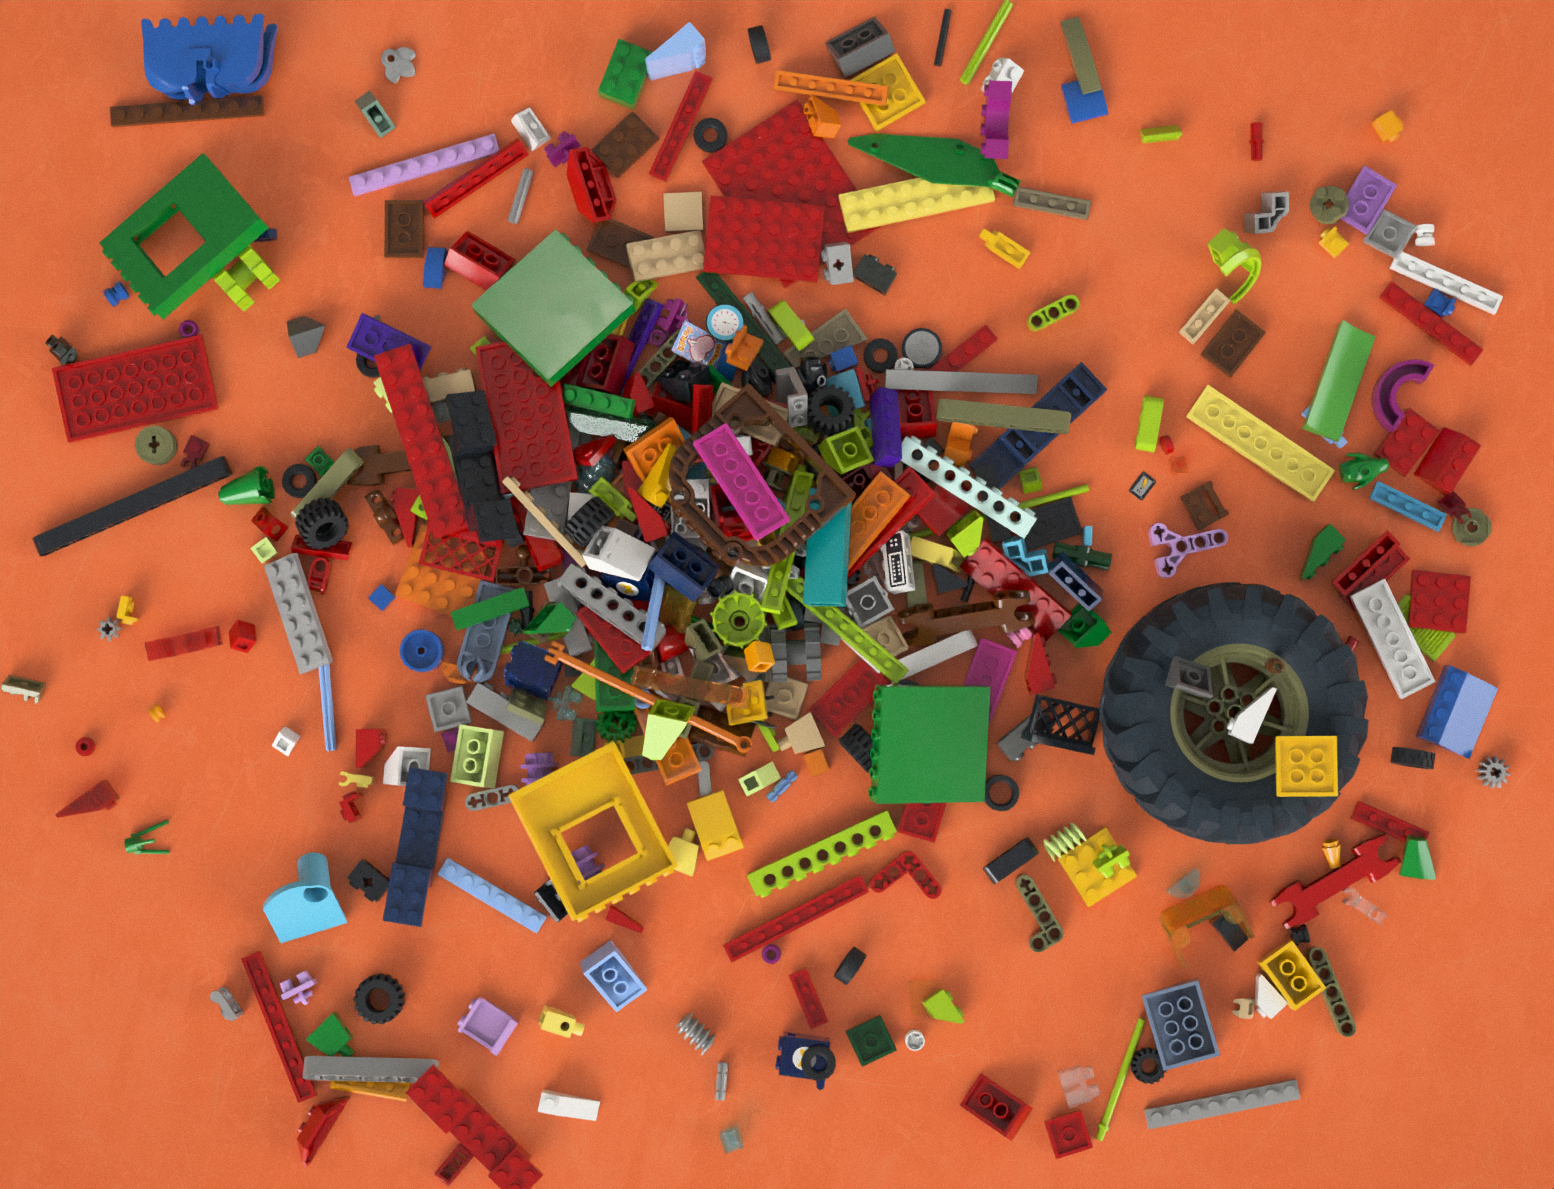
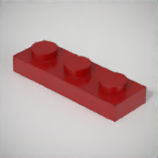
(339, 551)
(808, 998)

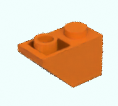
(821, 118)

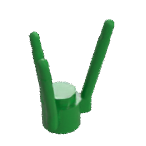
(136, 843)

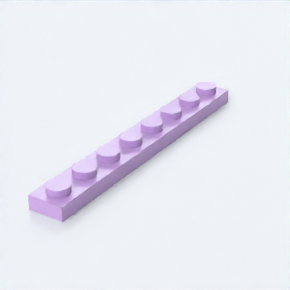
(423, 165)

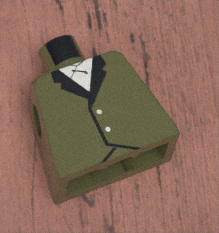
(702, 643)

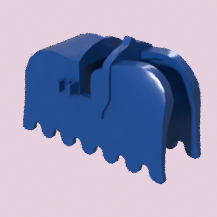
(207, 57)

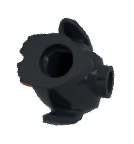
(812, 373)
(759, 377)

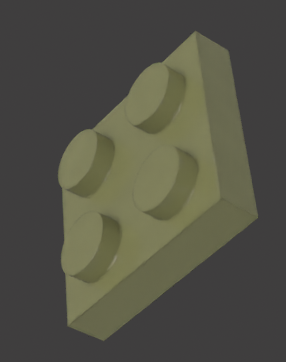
(527, 706)

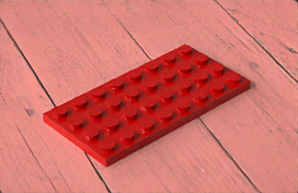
(135, 388)
(526, 421)

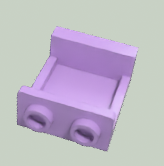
(487, 1024)

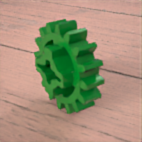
(610, 731)

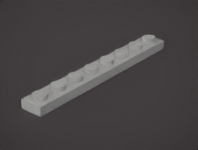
(1222, 1104)

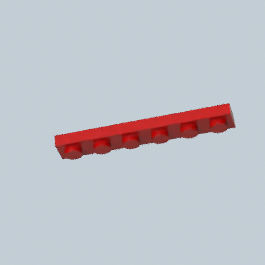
(680, 126)
(475, 178)
(1431, 323)

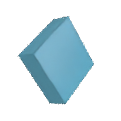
(1087, 536)

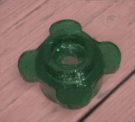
(515, 626)

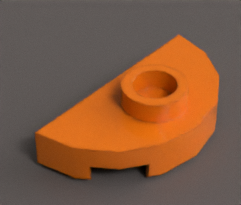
(452, 673)

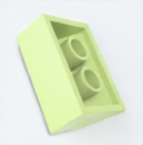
(477, 756)

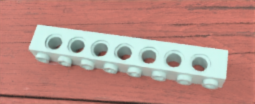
(1020, 527)

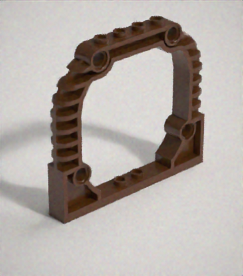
(831, 494)

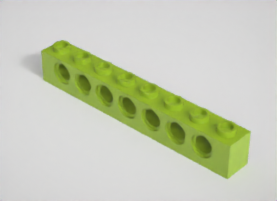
(886, 832)

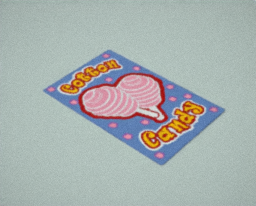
(697, 345)

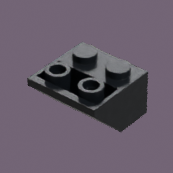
(681, 376)

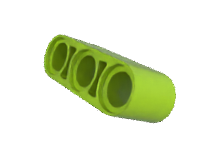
(1059, 306)
(791, 325)
(1149, 423)

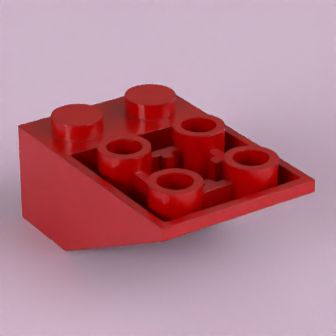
(1037, 671)

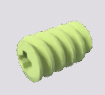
(1063, 841)

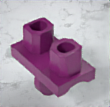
(561, 153)
(676, 317)

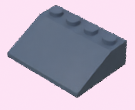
(1180, 1024)

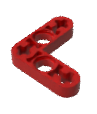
(903, 869)

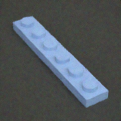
(492, 895)

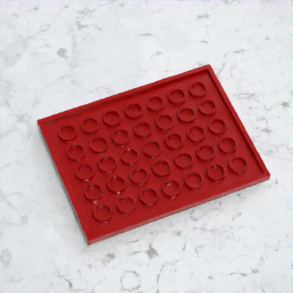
(788, 165)

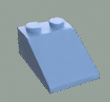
(612, 976)

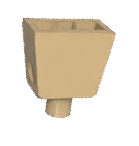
(802, 735)

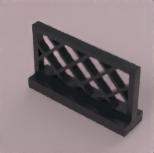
(1055, 739)

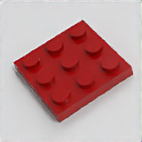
(1439, 601)

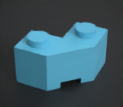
(1032, 562)

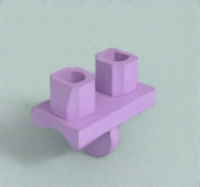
(289, 989)

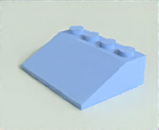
(678, 54)

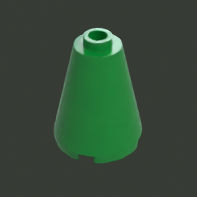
(249, 489)

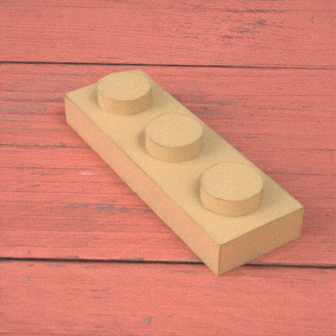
(1204, 316)

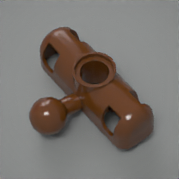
(385, 516)
(512, 575)

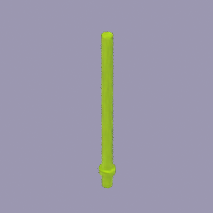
(1103, 1126)

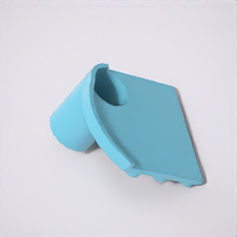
(305, 904)

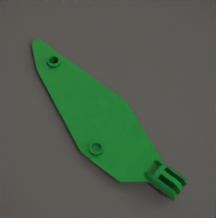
(937, 160)

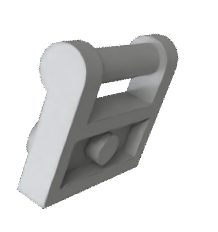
(228, 1004)

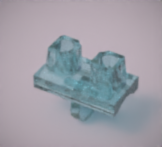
(564, 711)

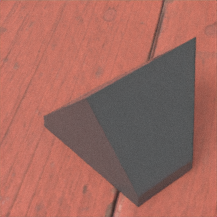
(304, 335)

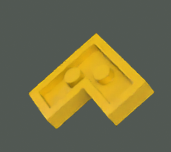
(756, 708)

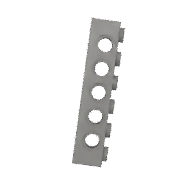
(599, 606)

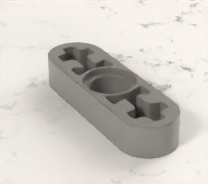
(479, 806)

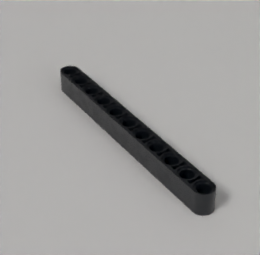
(132, 506)

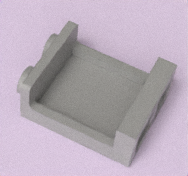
(791, 391)

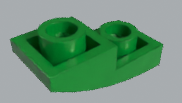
(319, 460)

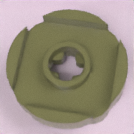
(1325, 195)
(1478, 535)

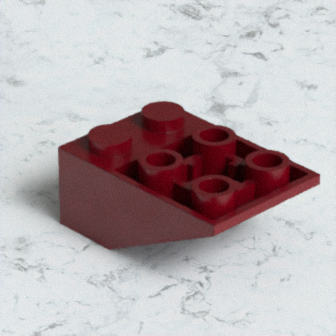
(861, 477)

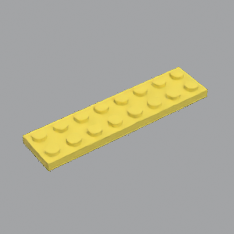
(907, 201)
(1260, 443)

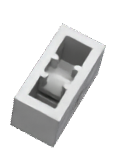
(844, 271)

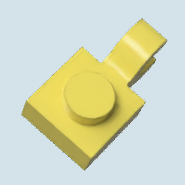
(361, 780)

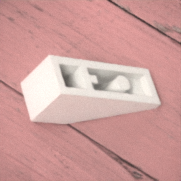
(1248, 721)
(568, 1105)

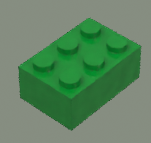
(625, 75)

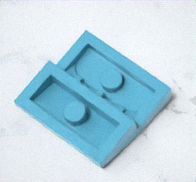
(849, 382)

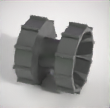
(796, 652)

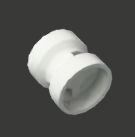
(1425, 235)
(914, 1040)

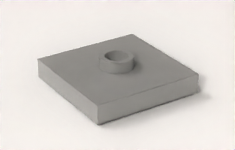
(1390, 234)
(448, 709)

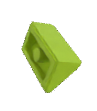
(1160, 134)

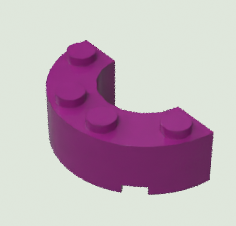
(996, 119)
(1385, 389)

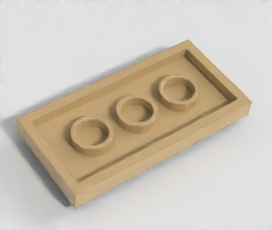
(666, 255)
(765, 433)

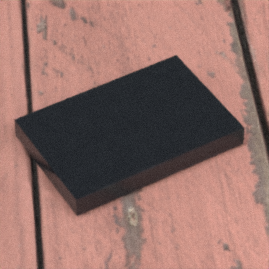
(1053, 523)

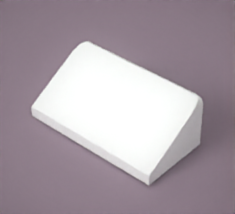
(530, 129)

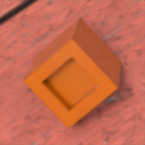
(816, 762)

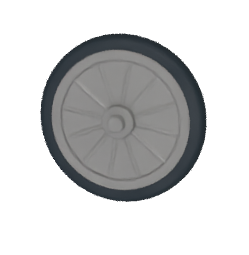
(922, 347)

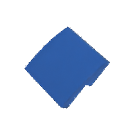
(1081, 106)

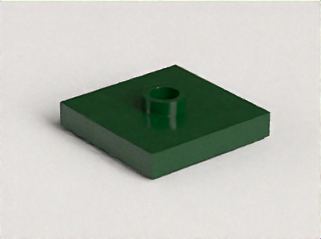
(871, 1040)

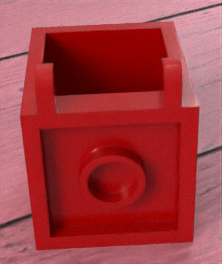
(728, 521)

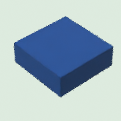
(381, 597)

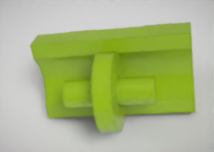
(1109, 857)

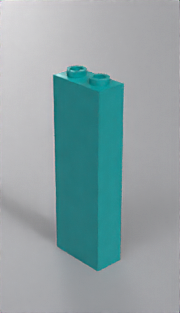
(828, 561)

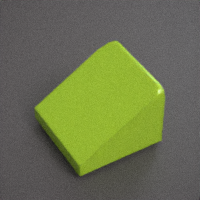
(1030, 480)

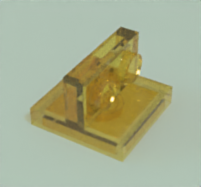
(676, 609)

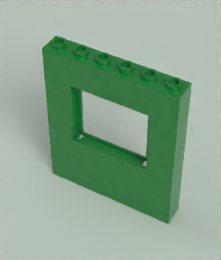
(213, 211)

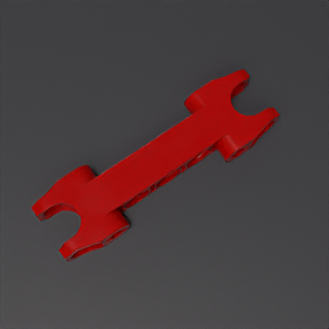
(1363, 864)

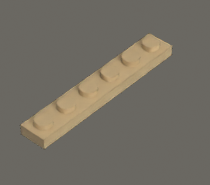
(540, 514)

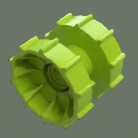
(242, 275)
(738, 606)

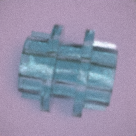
(590, 475)

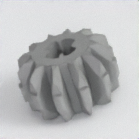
(1500, 775)

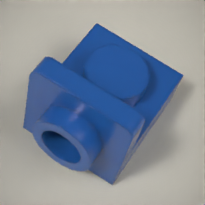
(1440, 304)

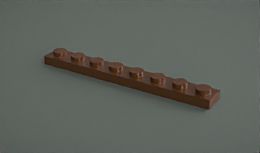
(184, 112)

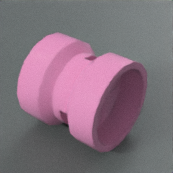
(1019, 636)

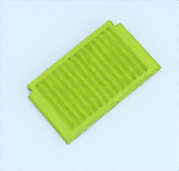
(1430, 642)

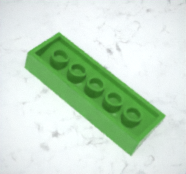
(1338, 381)

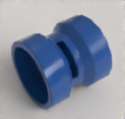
(116, 293)

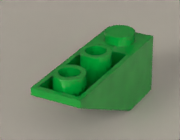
(1320, 549)

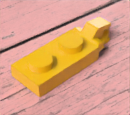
(1005, 247)

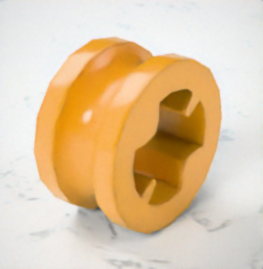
(156, 712)

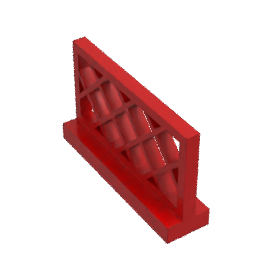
(470, 537)

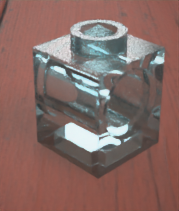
(731, 1139)

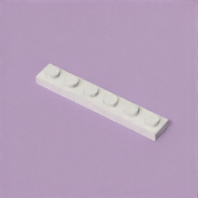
(1446, 282)

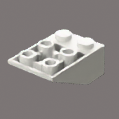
(702, 500)
(618, 553)

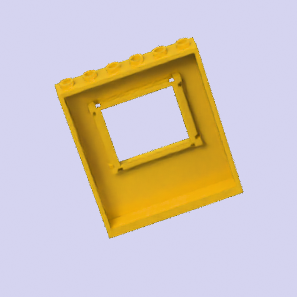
(575, 795)

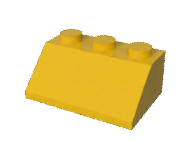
(1291, 975)

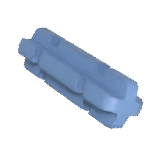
(783, 784)

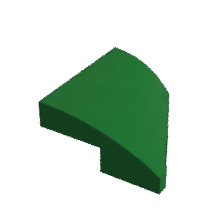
(1417, 859)

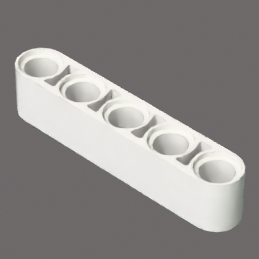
(938, 652)

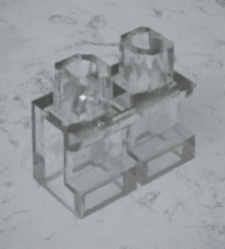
(1075, 1086)

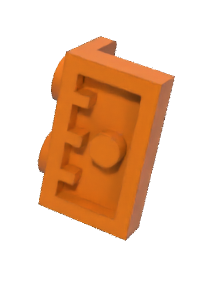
(743, 349)

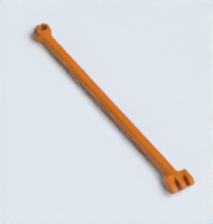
(640, 694)

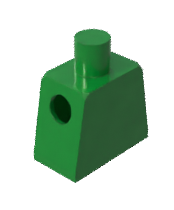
(332, 1037)

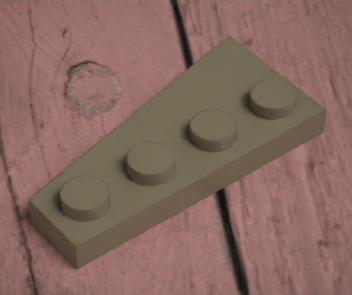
(828, 338)

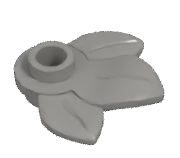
(401, 65)

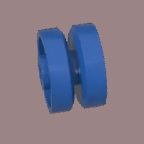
(412, 656)

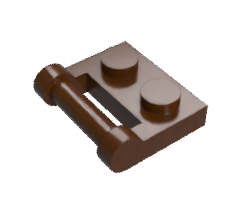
(1199, 509)

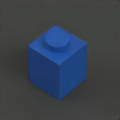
(843, 359)

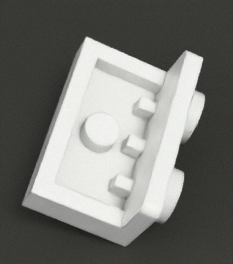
(1004, 70)

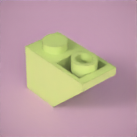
(759, 778)

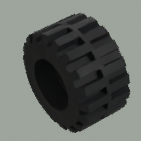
(835, 398)
(588, 520)
(322, 523)
(858, 745)
(367, 1010)

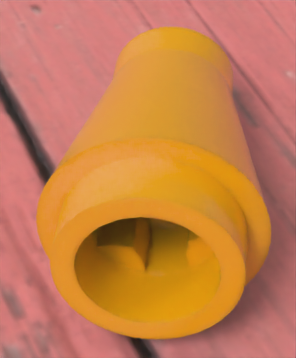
(1332, 851)

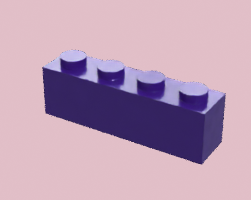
(885, 427)

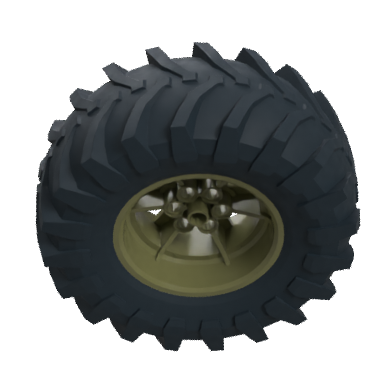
(1146, 724)

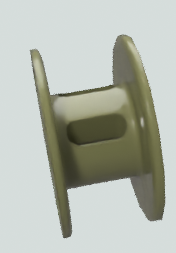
(148, 437)
(774, 473)

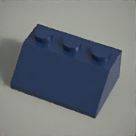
(683, 566)

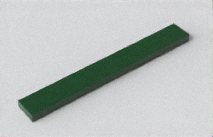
(723, 295)

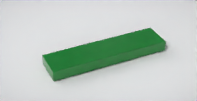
(490, 609)

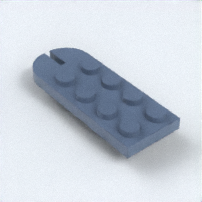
(484, 640)

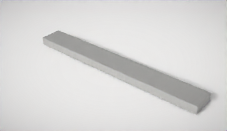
(961, 381)

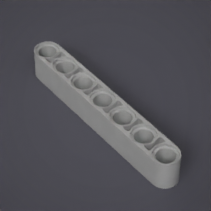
(365, 1068)

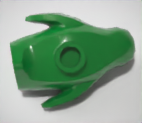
(1362, 469)

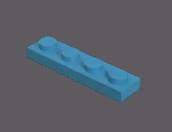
(1407, 506)

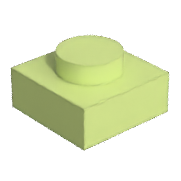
(264, 550)

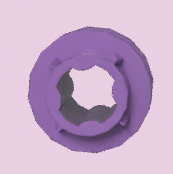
(538, 766)
(585, 861)

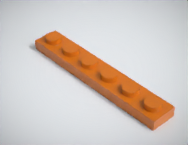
(831, 88)

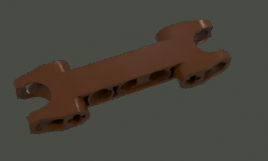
(378, 464)
(999, 613)

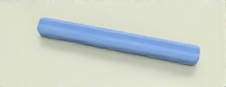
(653, 613)
(327, 708)

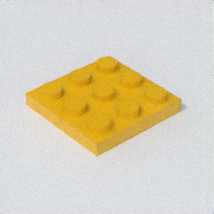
(902, 93)
(1306, 766)
(1084, 875)

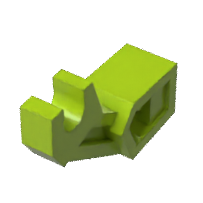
(858, 420)

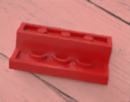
(1376, 563)

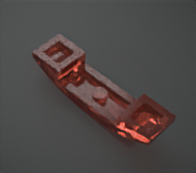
(183, 644)

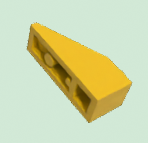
(656, 485)

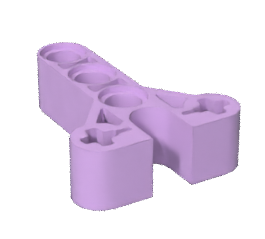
(1171, 539)

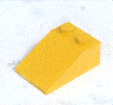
(715, 825)

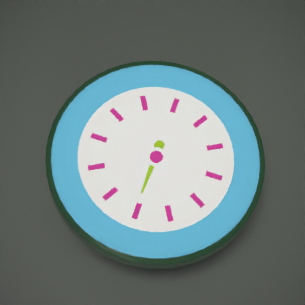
(724, 322)

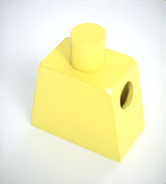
(684, 852)
(552, 1019)

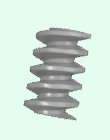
(696, 1033)

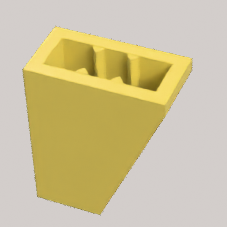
(935, 553)

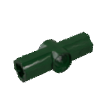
(1083, 555)

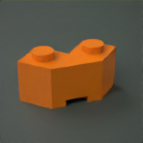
(959, 442)

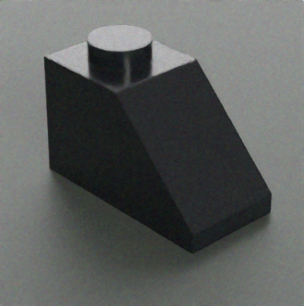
(1231, 933)

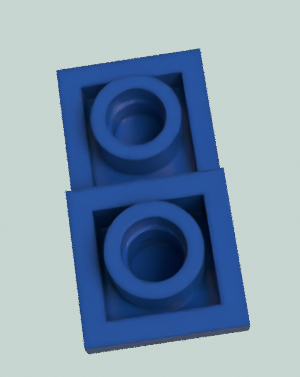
(434, 268)

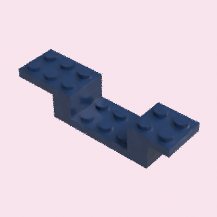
(1018, 447)
(417, 847)

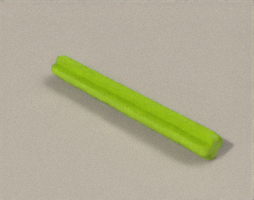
(986, 42)

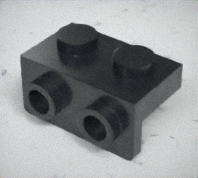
(550, 899)

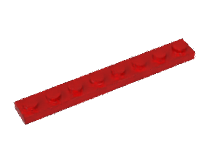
(795, 918)
(278, 1025)

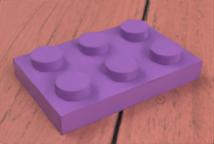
(1367, 199)

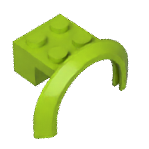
(1229, 253)

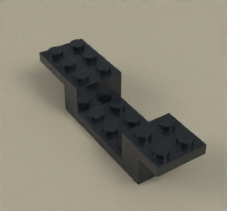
(475, 467)

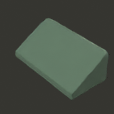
(583, 737)

